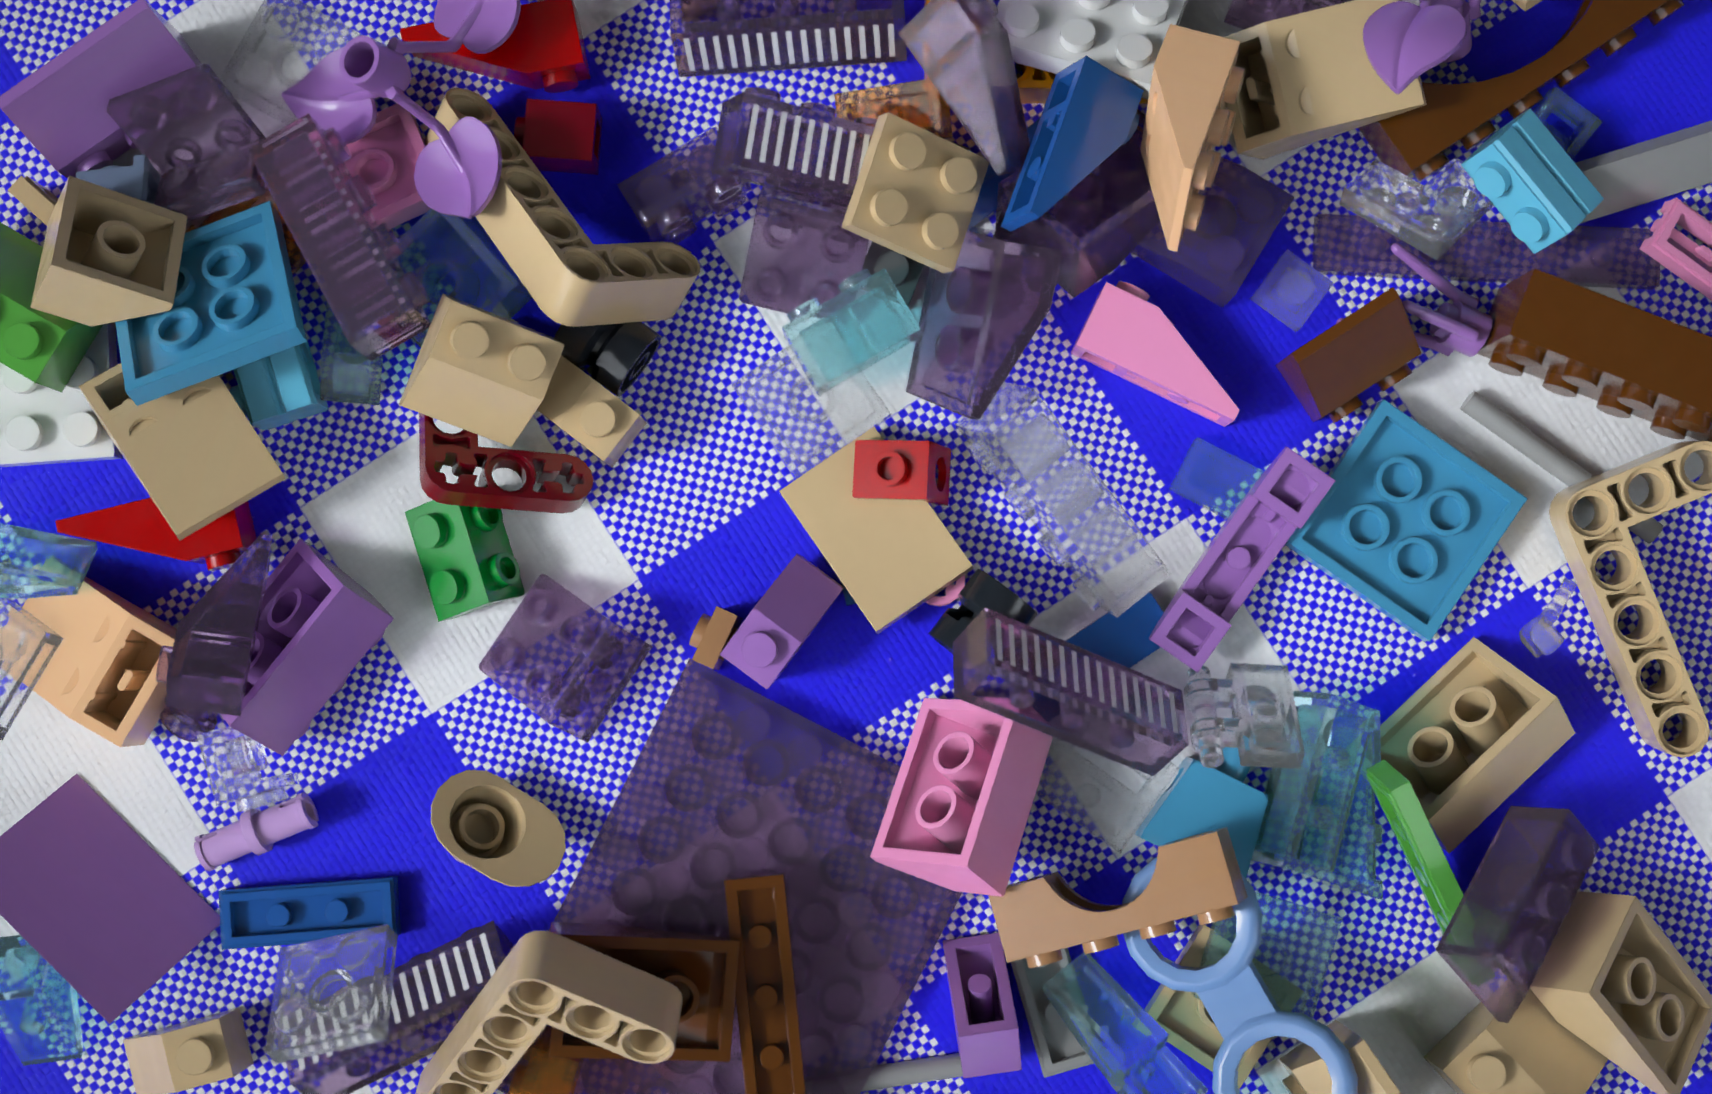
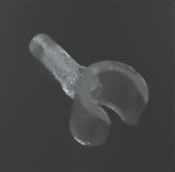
(1539, 633)

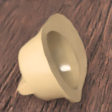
(497, 829)

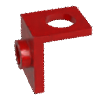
(901, 470)

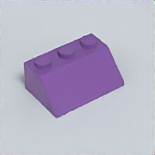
(67, 99)
(306, 644)

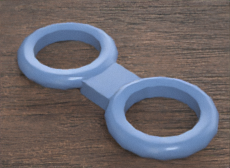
(1239, 997)

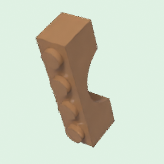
(1189, 879)

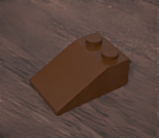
(696, 964)

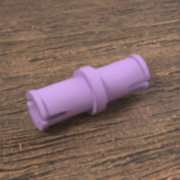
(256, 831)

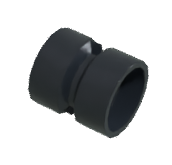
(612, 350)
(980, 593)

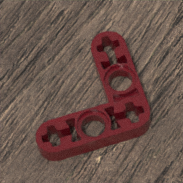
(464, 455)

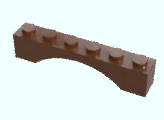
(1465, 111)

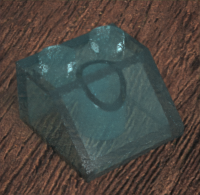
(462, 262)

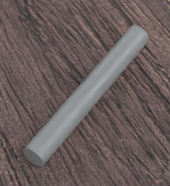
(914, 1072)

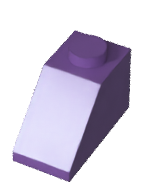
(781, 621)
(982, 1005)

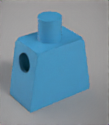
(1206, 801)

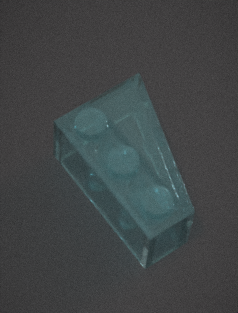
(1324, 813)

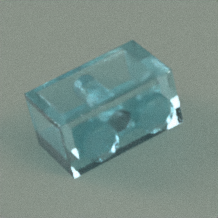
(850, 329)

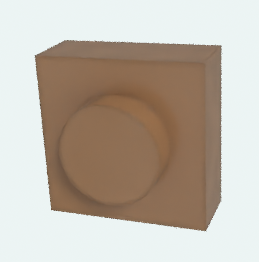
(712, 636)

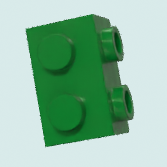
(464, 557)

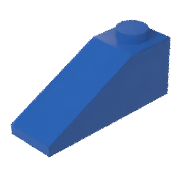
(1081, 125)

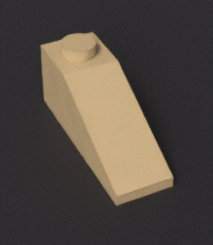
(590, 412)

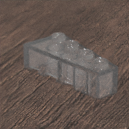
(1064, 499)

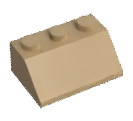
(1472, 738)

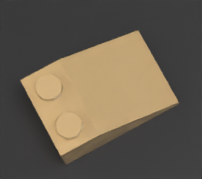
(1625, 990)
(1515, 1057)

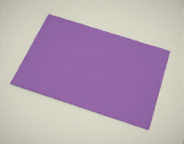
(97, 899)

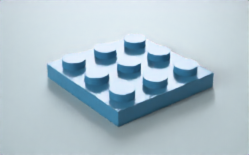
(227, 311)
(1406, 521)

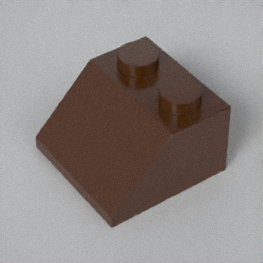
(1351, 357)

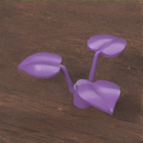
(1412, 39)
(462, 166)

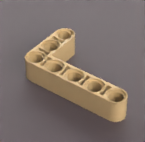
(552, 253)
(1631, 586)
(561, 986)

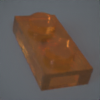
(912, 101)

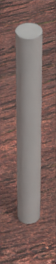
(1540, 452)

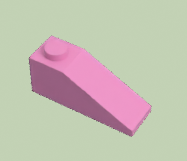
(1146, 349)

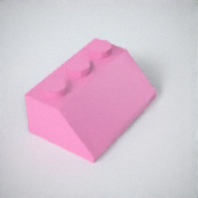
(962, 797)

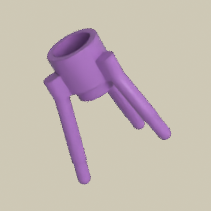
(1454, 325)

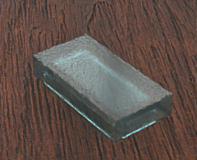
(1214, 478)

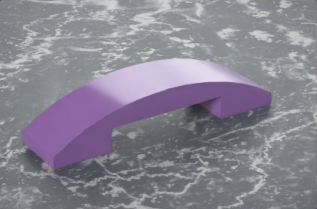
(1239, 557)

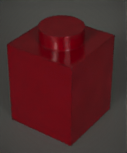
(561, 135)

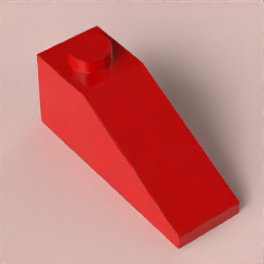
(540, 53)
(144, 528)

